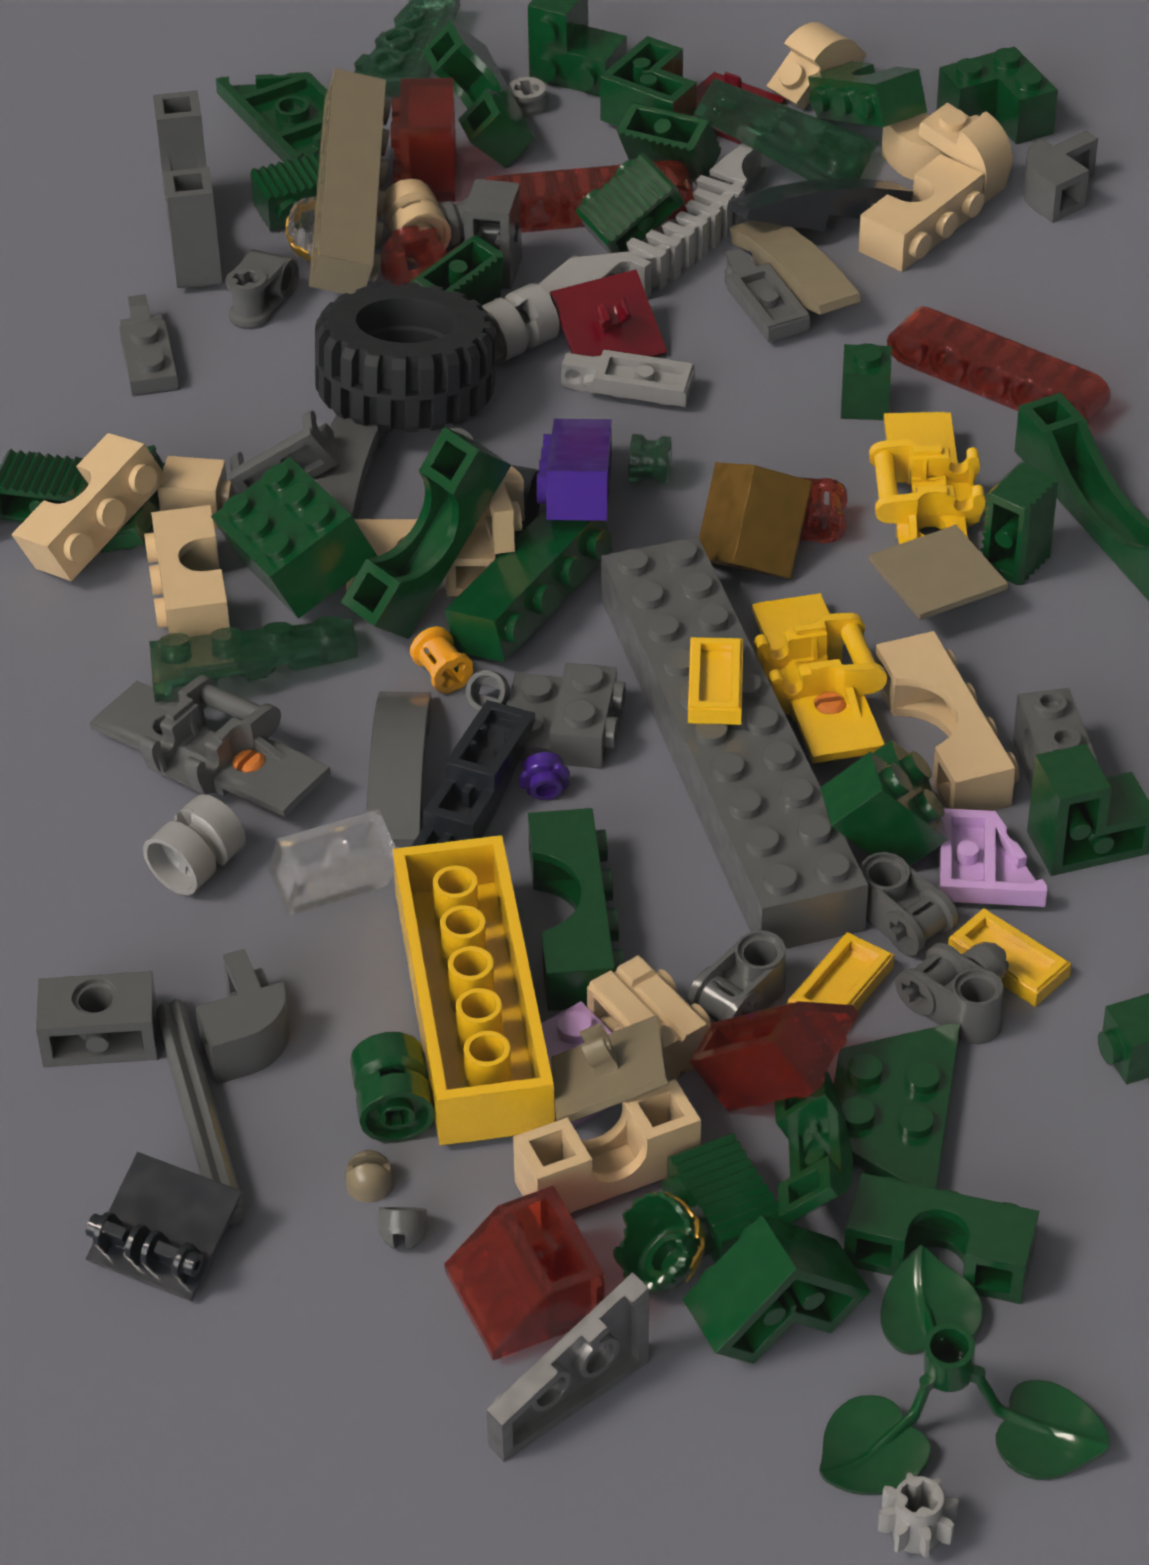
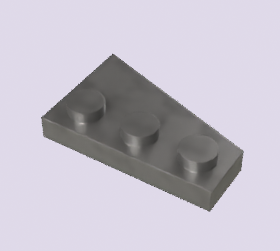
(575, 1371)

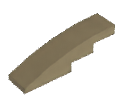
(799, 263)

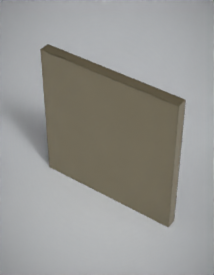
(938, 572)
(609, 1068)

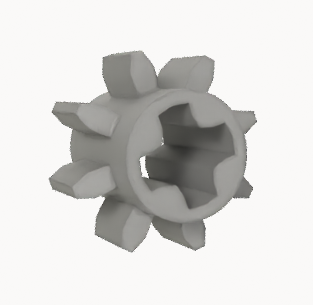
(917, 1515)

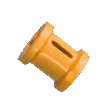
(441, 659)

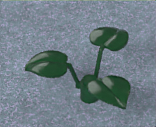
(939, 1313)

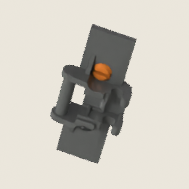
(231, 760)

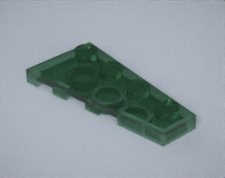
(401, 49)
(785, 134)
(249, 653)

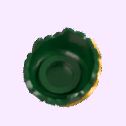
(660, 1242)

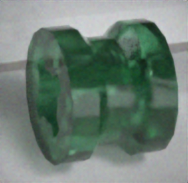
(650, 459)

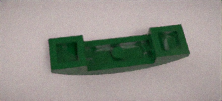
(817, 1151)

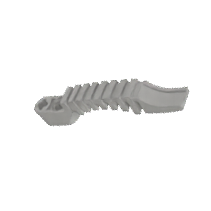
(681, 242)

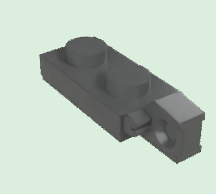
(764, 297)
(147, 349)

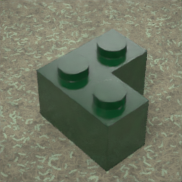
(566, 48)
(648, 76)
(1004, 87)
(887, 804)
(1082, 815)
(768, 1283)

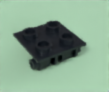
(162, 1226)

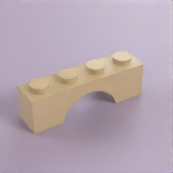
(925, 684)

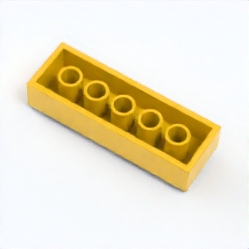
(473, 990)

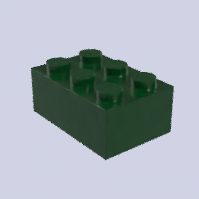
(294, 536)

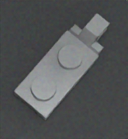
(630, 377)

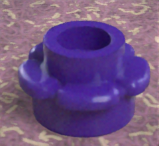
(544, 776)

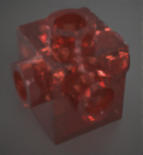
(412, 243)

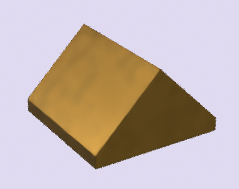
(754, 518)

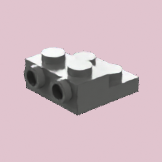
(571, 712)

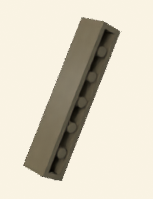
(349, 183)

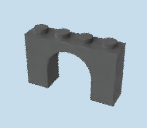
(187, 190)

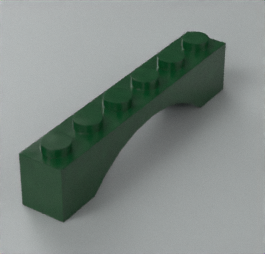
(1059, 442)

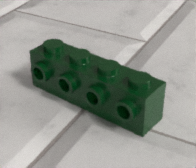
(525, 585)

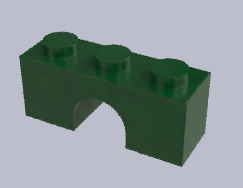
(864, 97)
(988, 1236)

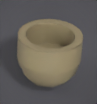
(368, 1176)

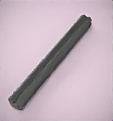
(196, 1098)

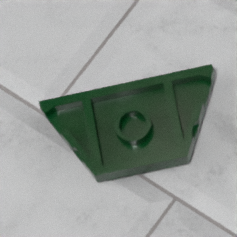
(280, 110)
(899, 1102)

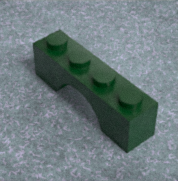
(492, 114)
(400, 584)
(566, 863)

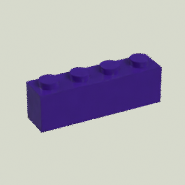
(576, 469)

